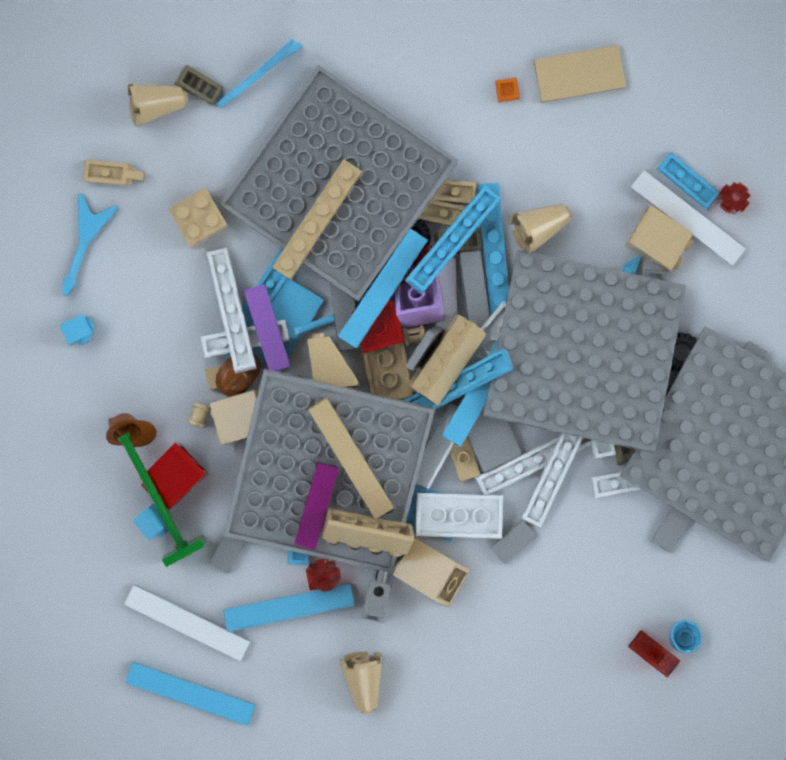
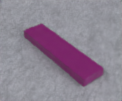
(316, 505)

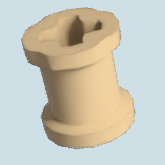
(412, 331)
(198, 414)

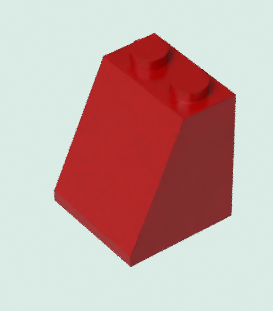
(175, 475)

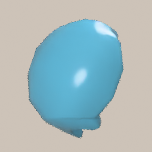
(685, 636)

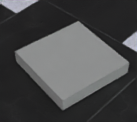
(424, 347)

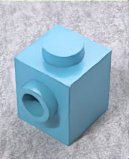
(78, 330)
(151, 523)

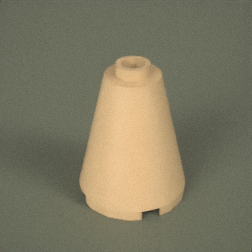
(154, 101)
(538, 225)
(363, 679)

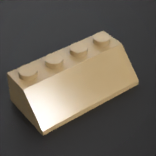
(447, 359)
(367, 532)

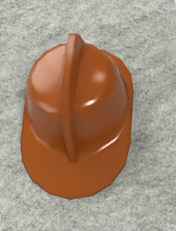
(235, 384)
(140, 431)

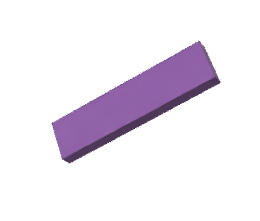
(267, 328)

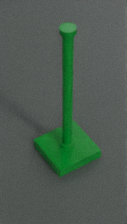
(182, 547)

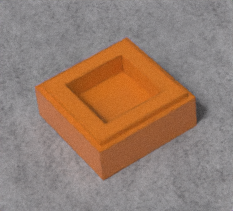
(507, 90)

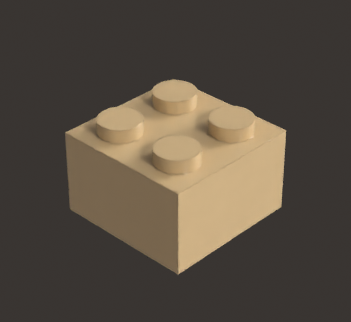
(198, 218)

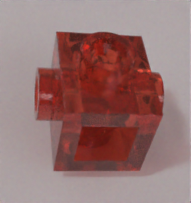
(730, 205)
(323, 575)

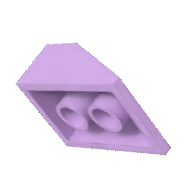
(418, 308)

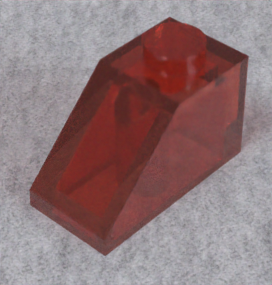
(654, 653)

